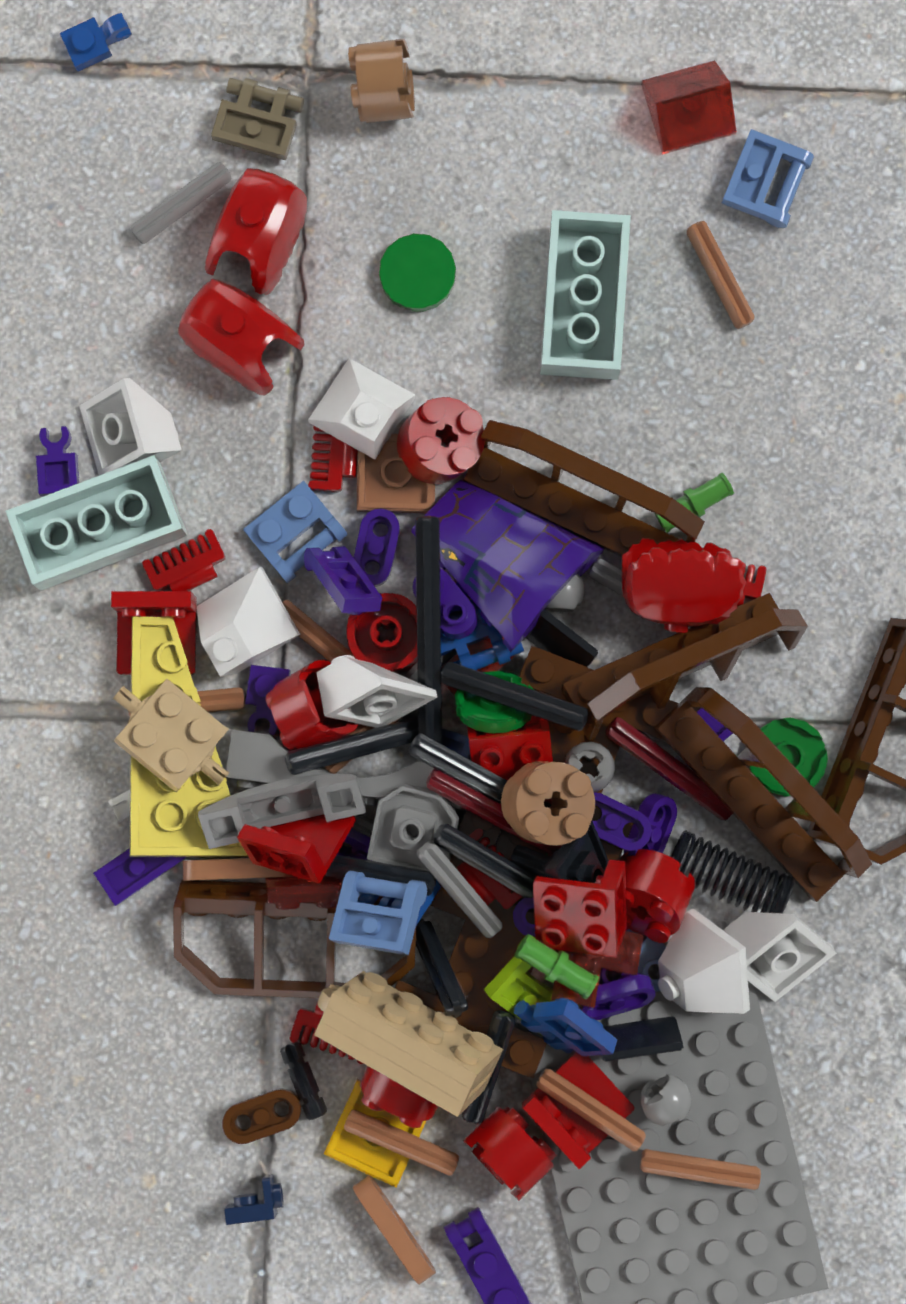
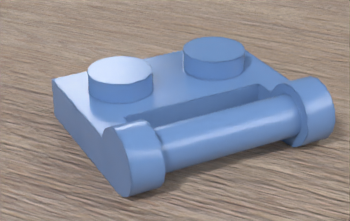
(755, 173)
(287, 522)
(376, 925)

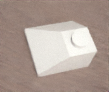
(361, 408)
(127, 427)
(244, 623)
(368, 693)
(778, 950)
(704, 968)

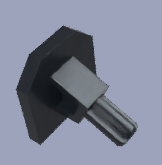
(574, 861)

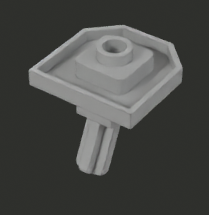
(405, 823)

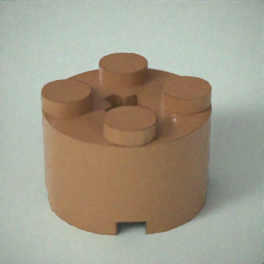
(383, 81)
(570, 808)

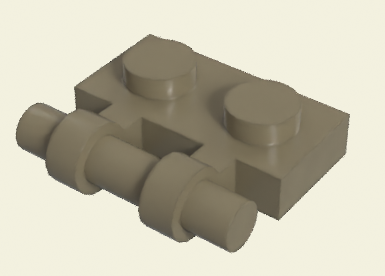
(253, 128)

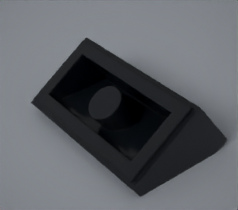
(560, 640)
(644, 1038)

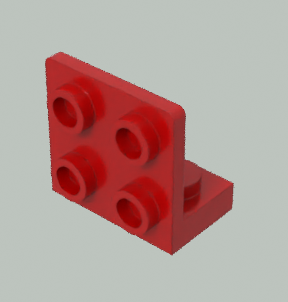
(175, 604)
(510, 751)
(297, 847)
(582, 914)
(566, 1128)

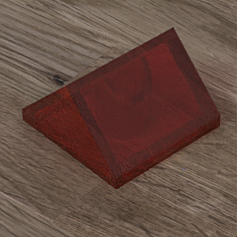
(690, 106)

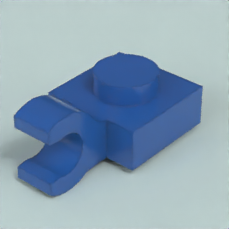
(89, 42)

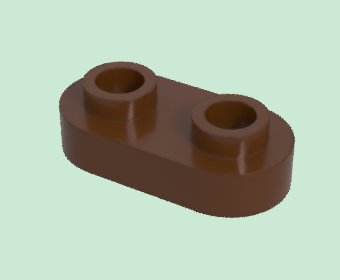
(262, 1116)

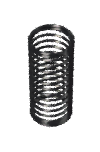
(782, 895)

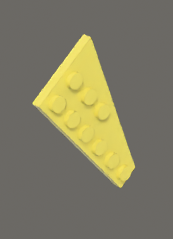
(161, 819)

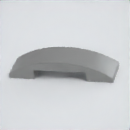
(281, 803)

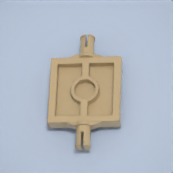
(171, 735)

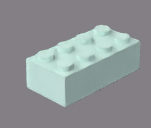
(585, 295)
(96, 523)

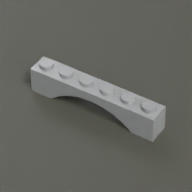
(262, 757)

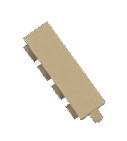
(407, 1041)

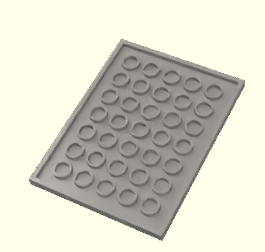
(681, 1238)

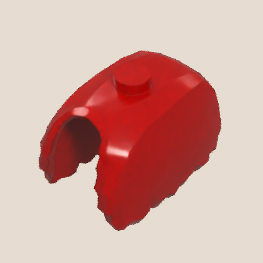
(261, 224)
(233, 333)
(681, 583)

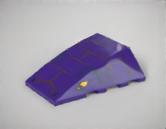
(506, 557)

